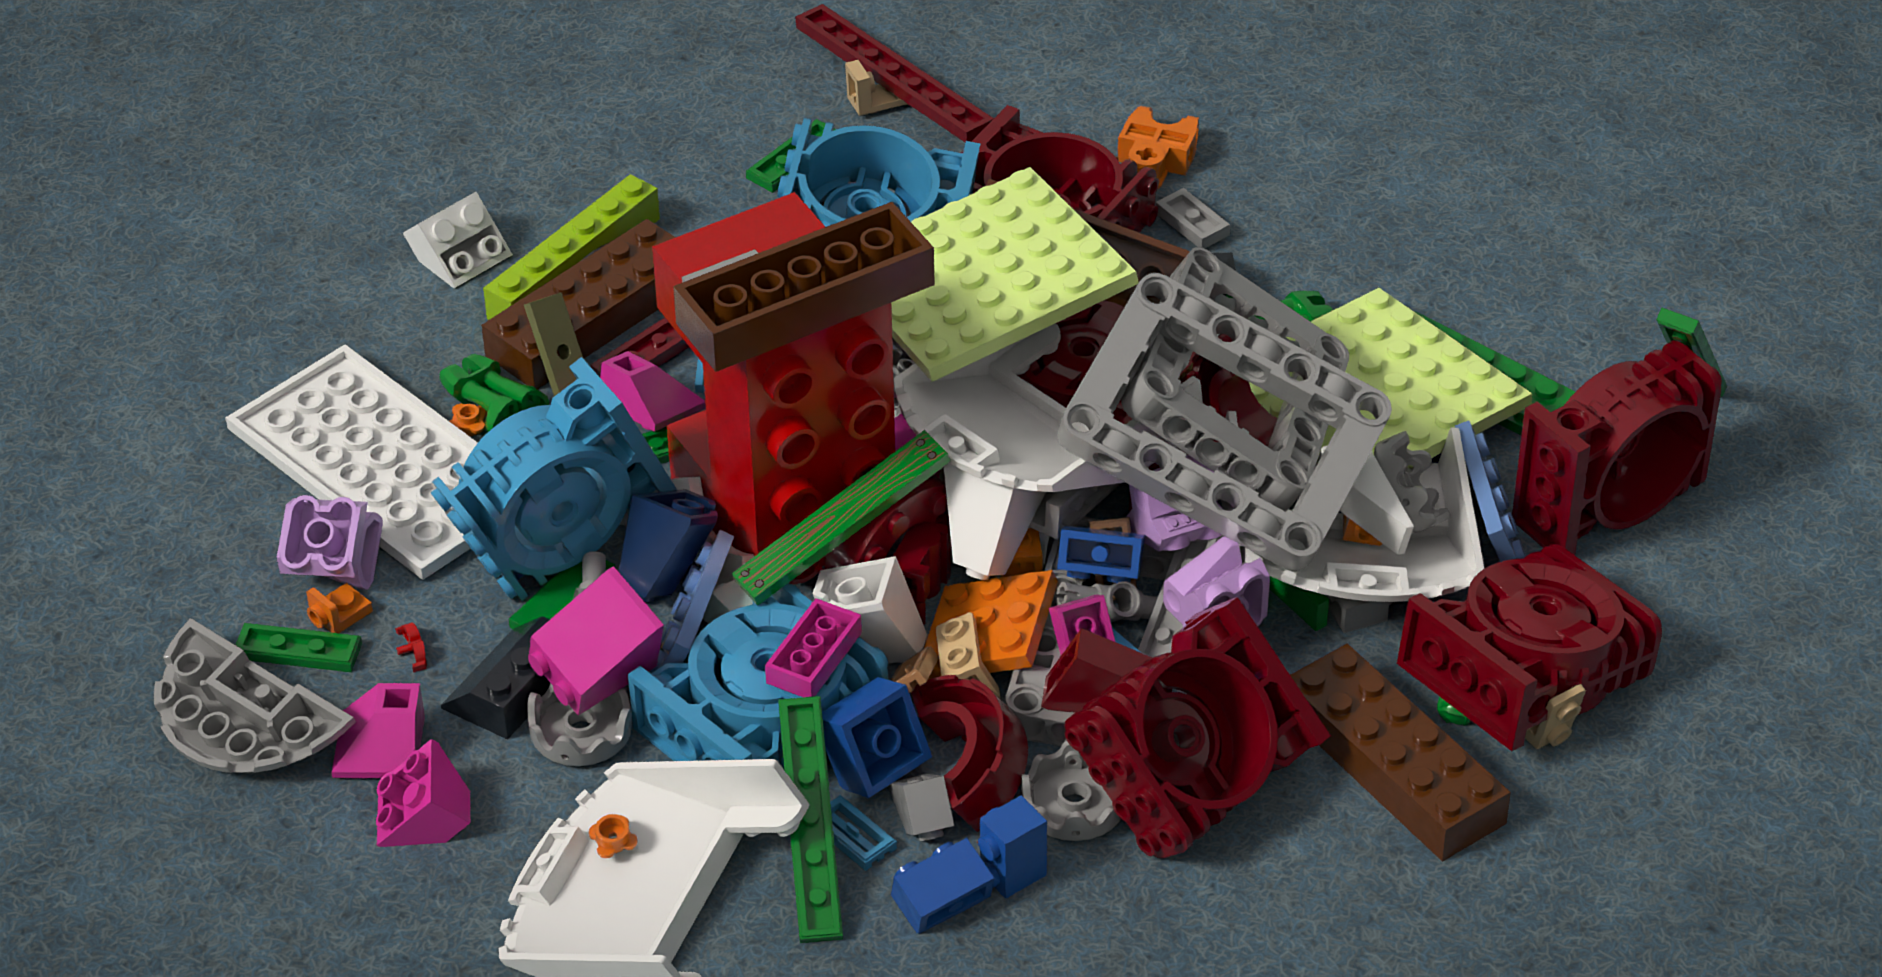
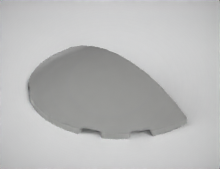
(234, 712)

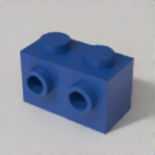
(1100, 552)
(1014, 845)
(941, 885)

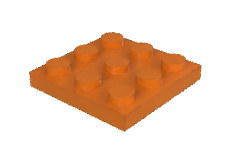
(1007, 615)

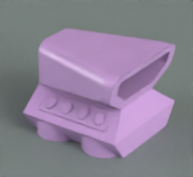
(1162, 524)
(330, 540)
(1216, 578)

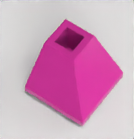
(648, 391)
(384, 733)
(422, 800)

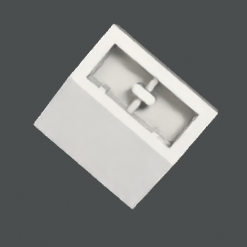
(458, 241)

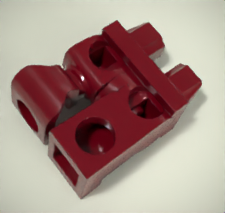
(926, 560)

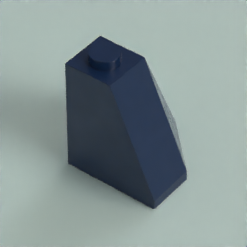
(663, 539)

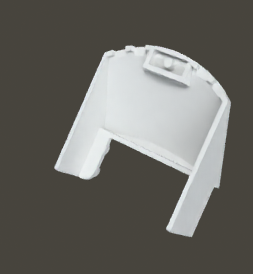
(1003, 425)
(1434, 560)
(637, 907)

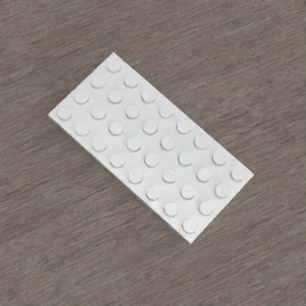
(367, 439)

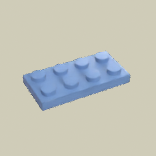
(1490, 497)
(690, 607)

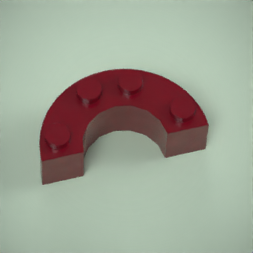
(1232, 393)
(879, 535)
(994, 747)

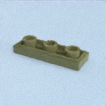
(552, 332)

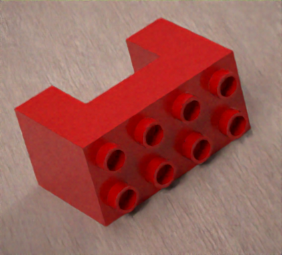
(788, 422)

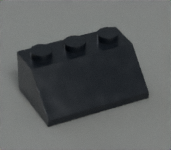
(500, 685)

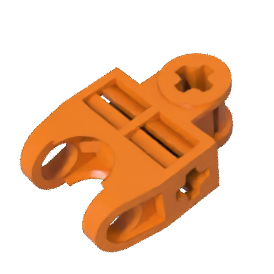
(1158, 144)

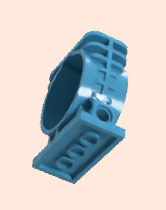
(875, 161)
(551, 483)
(697, 720)

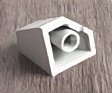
(986, 521)
(882, 599)

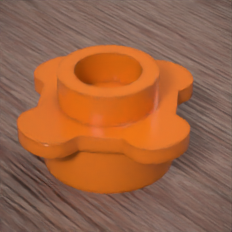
(469, 418)
(611, 826)

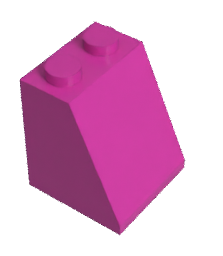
(596, 642)

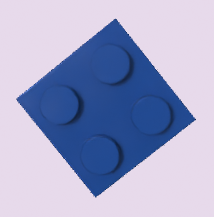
(874, 737)

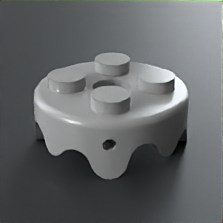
(1415, 499)
(560, 742)
(1061, 775)

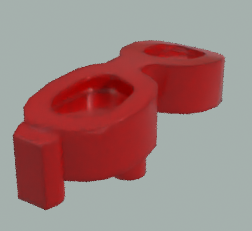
(415, 644)

